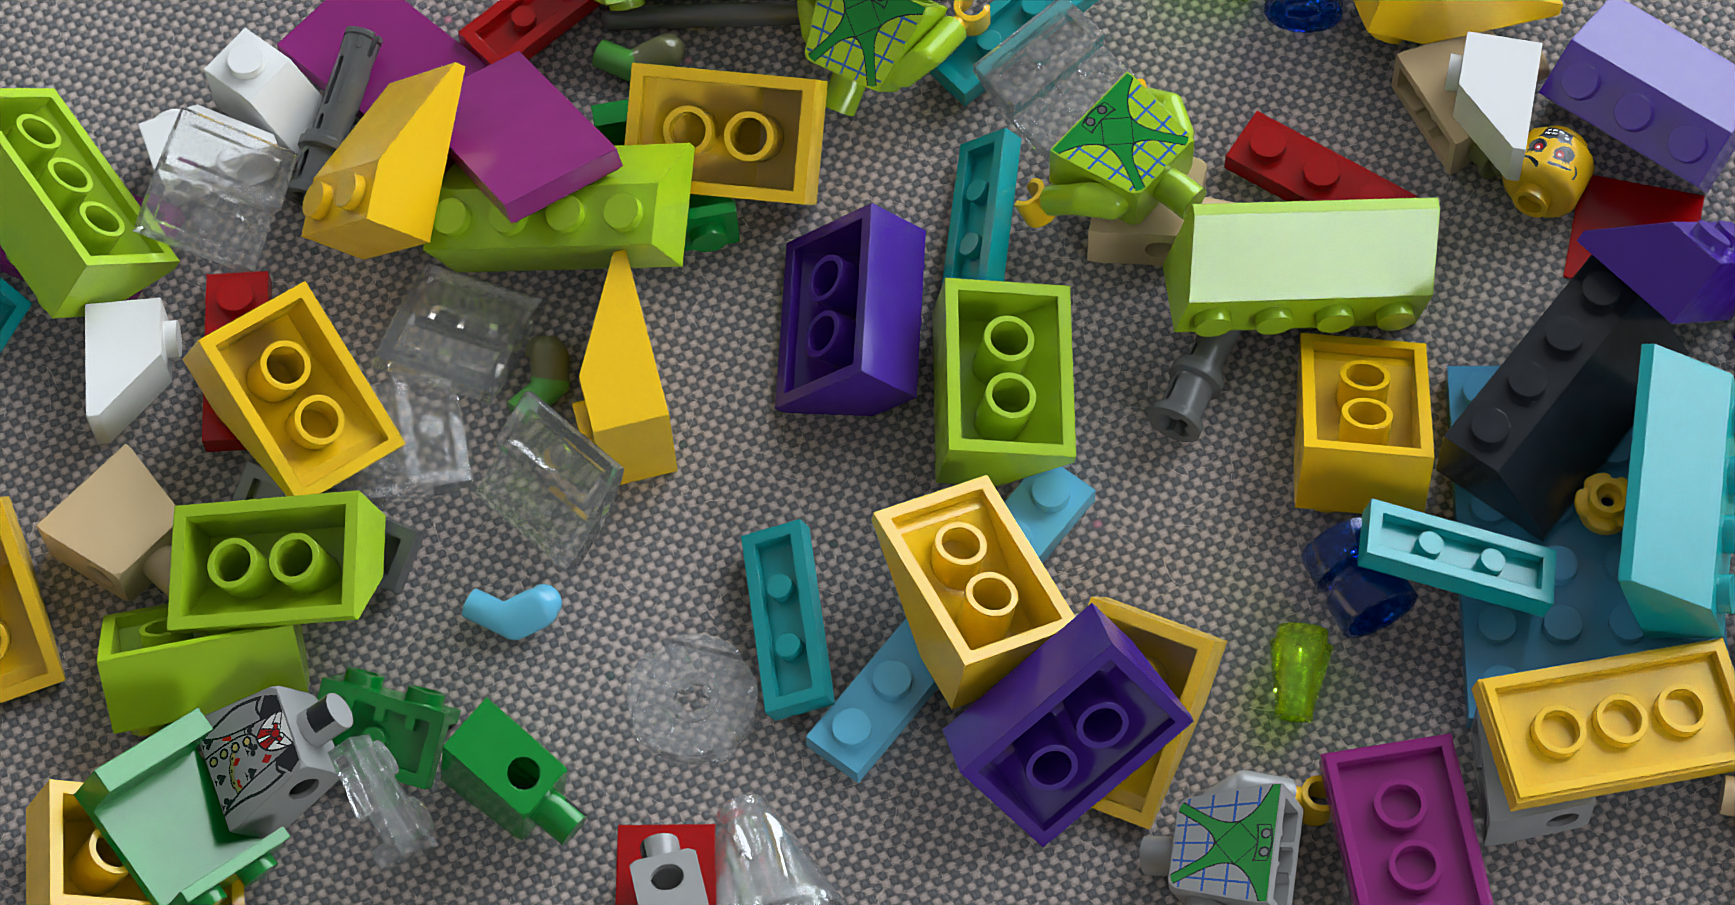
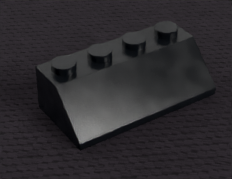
(1557, 402)

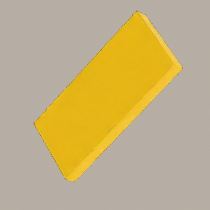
(1611, 723)

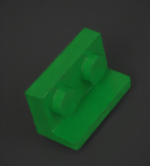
(407, 723)

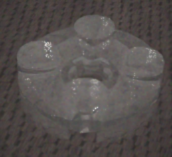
(672, 670)

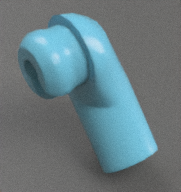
(517, 616)

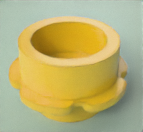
(1593, 513)

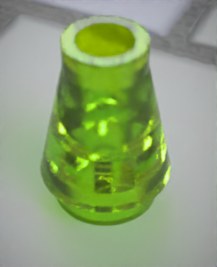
(1298, 669)

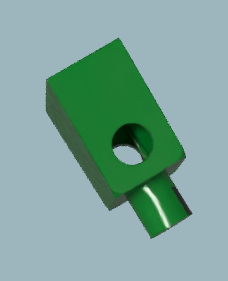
(494, 756)

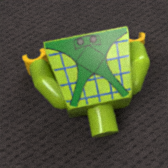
(881, 42)
(1120, 160)

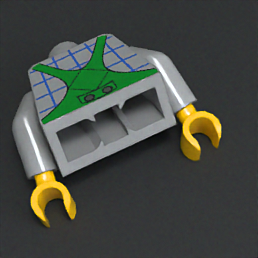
(1237, 840)

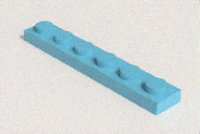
(896, 679)

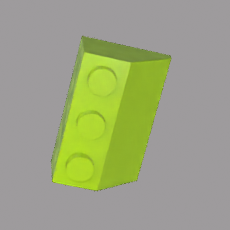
(1002, 380)
(274, 561)
(162, 676)

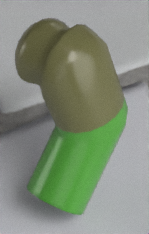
(618, 60)
(548, 370)

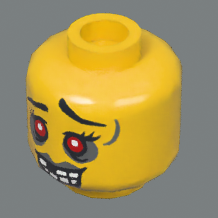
(1552, 173)

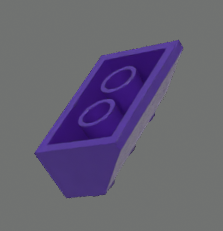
(1650, 91)
(1673, 266)
(851, 316)
(1066, 726)

